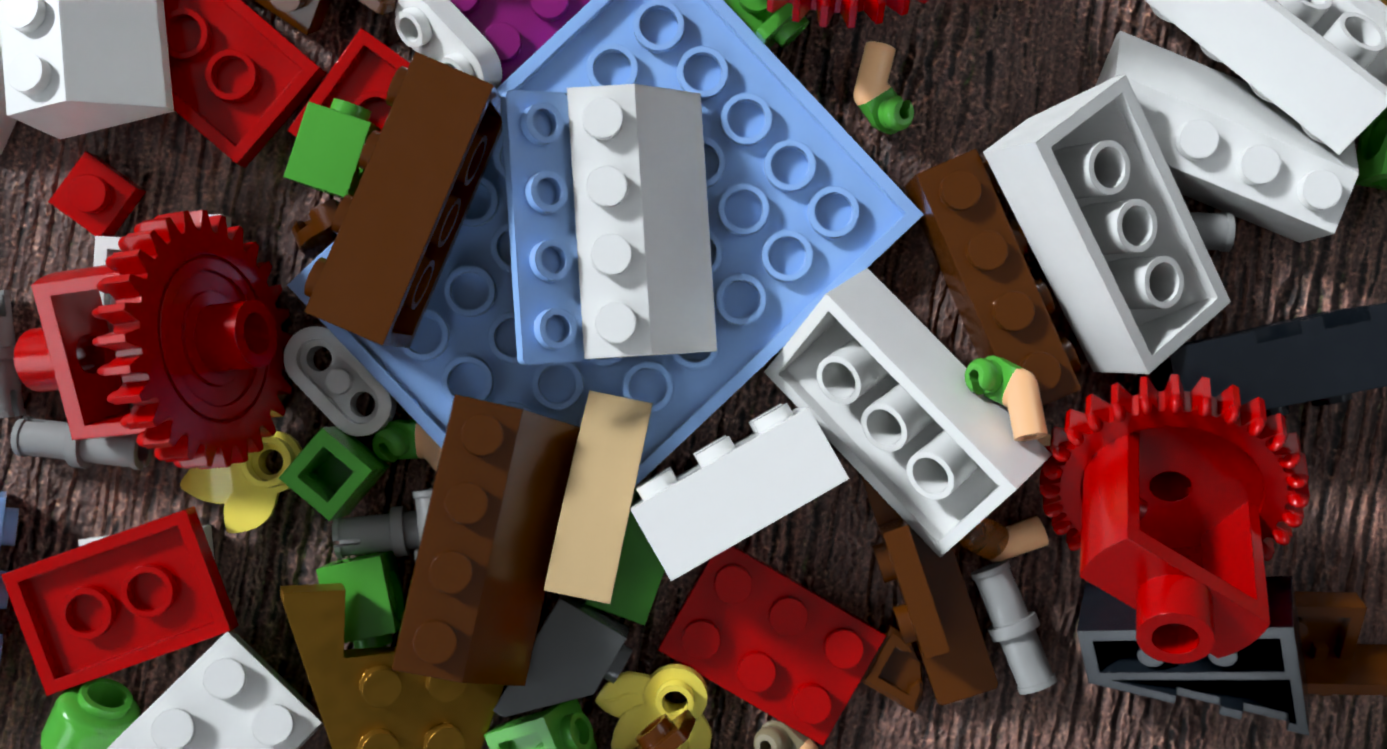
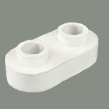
(447, 36)
(339, 385)

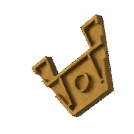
(366, 700)

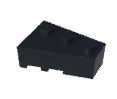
(1290, 360)
(1259, 679)

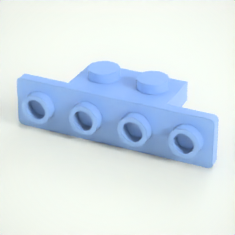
(542, 227)

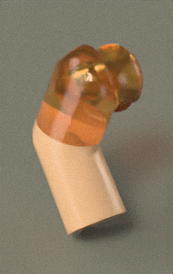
(1002, 543)

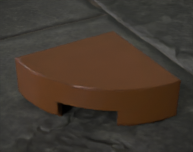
(318, 229)
(896, 671)

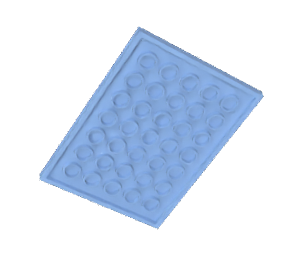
(787, 213)

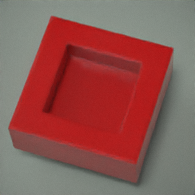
(97, 196)

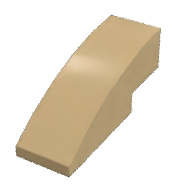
(598, 497)

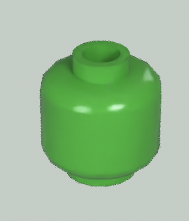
(90, 716)

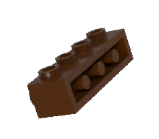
(988, 274)

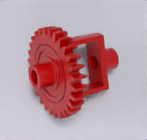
(188, 336)
(1178, 509)

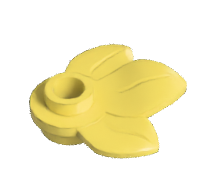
(246, 487)
(641, 699)

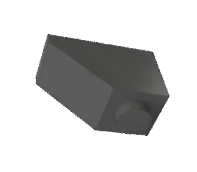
(569, 658)

